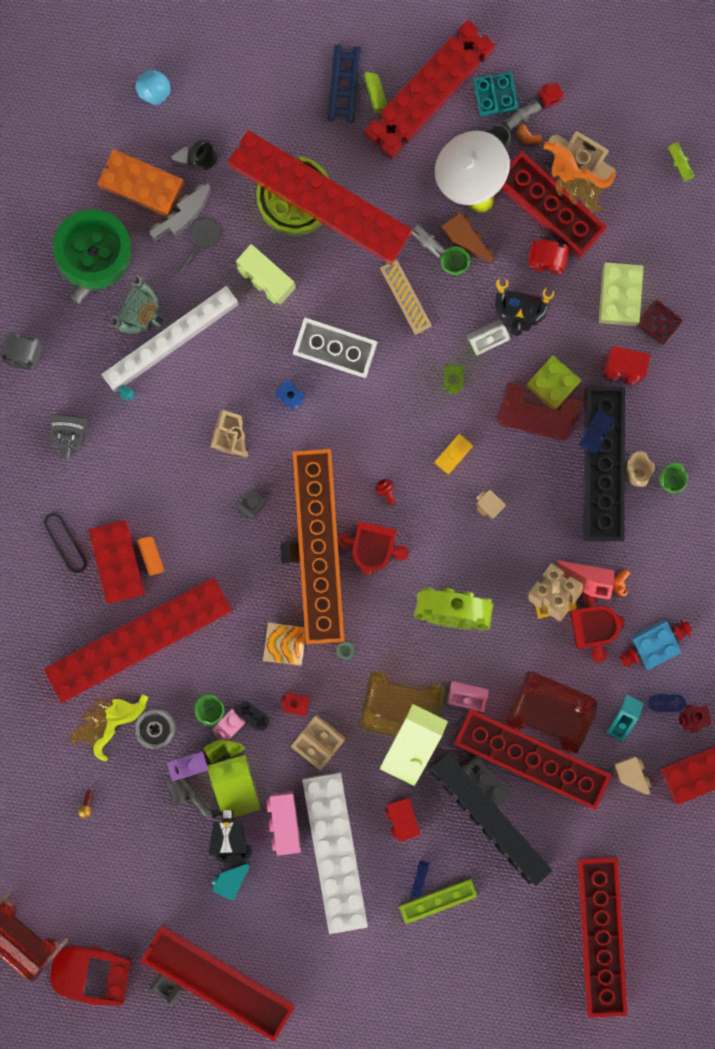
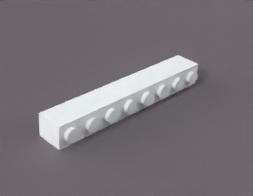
(170, 339)

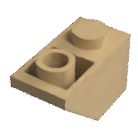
(630, 773)

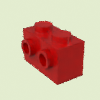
(403, 819)

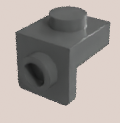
(166, 989)

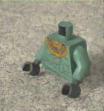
(138, 310)

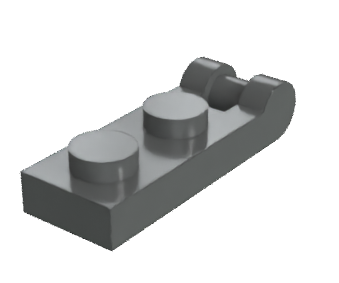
(486, 780)

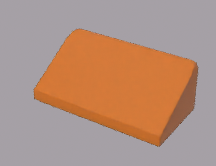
(150, 556)

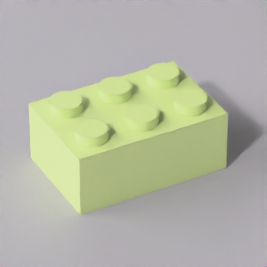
(265, 275)
(621, 294)

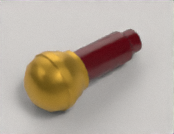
(85, 809)

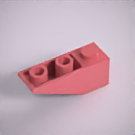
(595, 580)

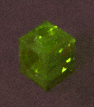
(456, 371)

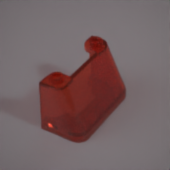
(535, 418)
(553, 710)

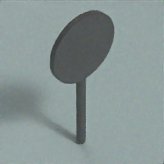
(205, 234)

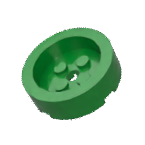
(92, 230)

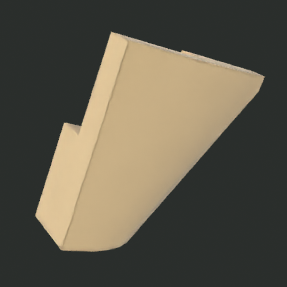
(229, 434)

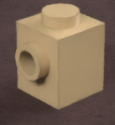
(489, 504)

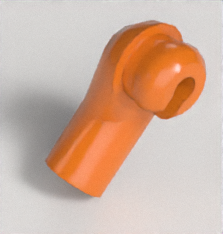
(526, 137)
(619, 583)

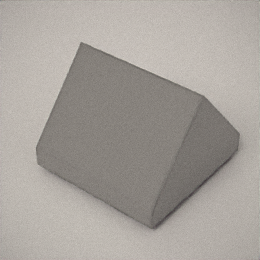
(181, 157)

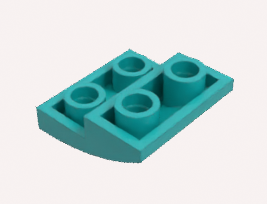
(496, 94)

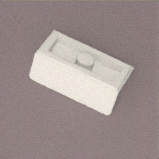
(488, 337)

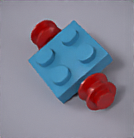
(656, 644)

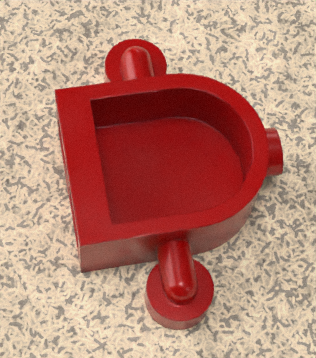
(373, 547)
(595, 627)

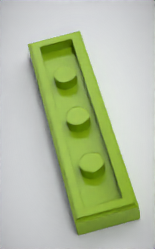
(438, 901)

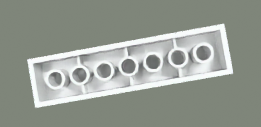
(335, 852)

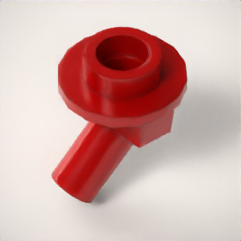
(385, 487)

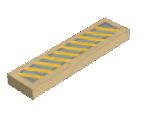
(406, 297)

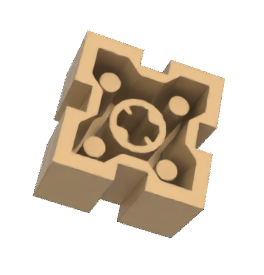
(555, 592)

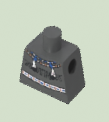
(68, 434)

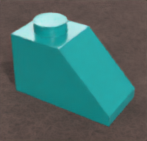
(625, 718)
(230, 880)

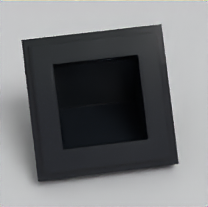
(290, 553)

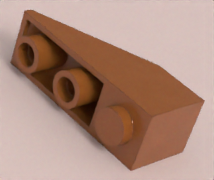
(460, 234)

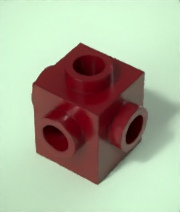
(694, 718)

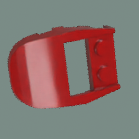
(70, 974)

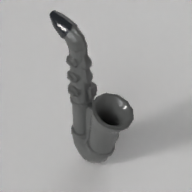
(180, 789)

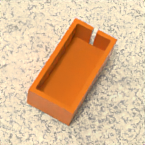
(141, 183)

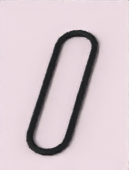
(57, 546)

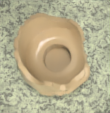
(638, 469)

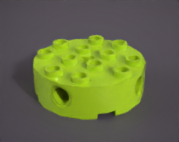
(453, 609)

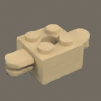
(586, 154)

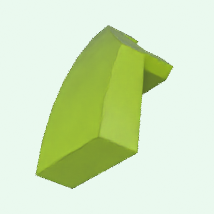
(222, 747)

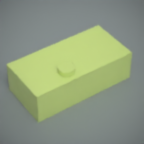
(413, 745)

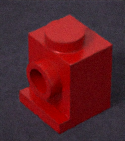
(550, 94)

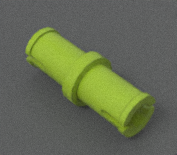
(681, 162)

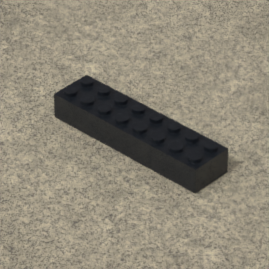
(605, 470)
(494, 822)

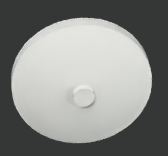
(472, 167)

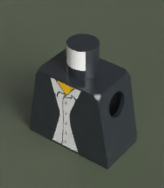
(228, 836)

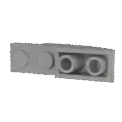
(189, 209)

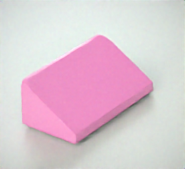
(467, 696)

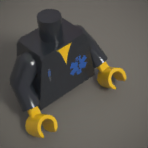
(520, 309)

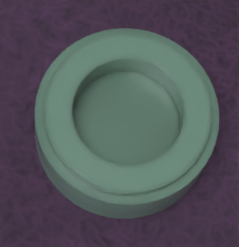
(345, 650)

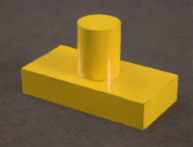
(453, 454)

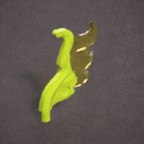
(103, 722)

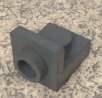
(251, 505)

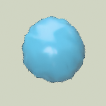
(153, 87)

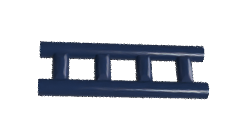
(352, 75)

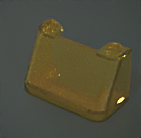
(389, 703)

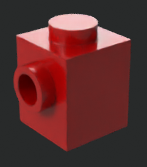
(295, 703)

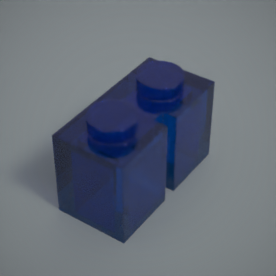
(593, 436)

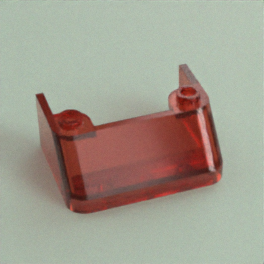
(22, 946)

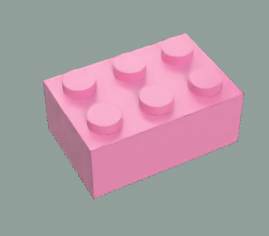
(284, 823)

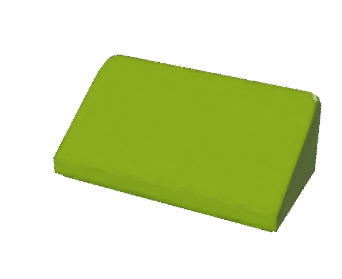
(375, 91)

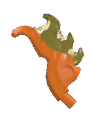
(575, 181)

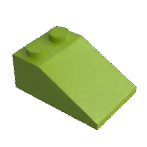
(234, 785)

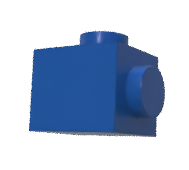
(290, 395)

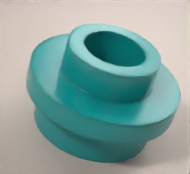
(126, 393)

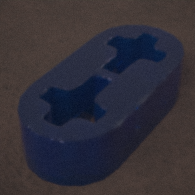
(666, 708)
(419, 879)

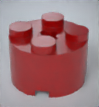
(548, 256)

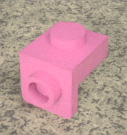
(228, 725)

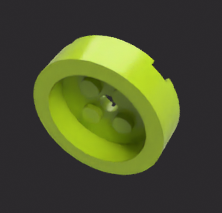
(282, 215)

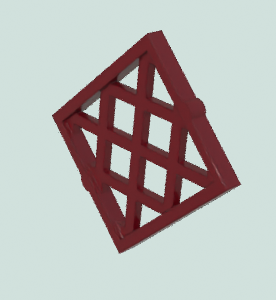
(668, 311)

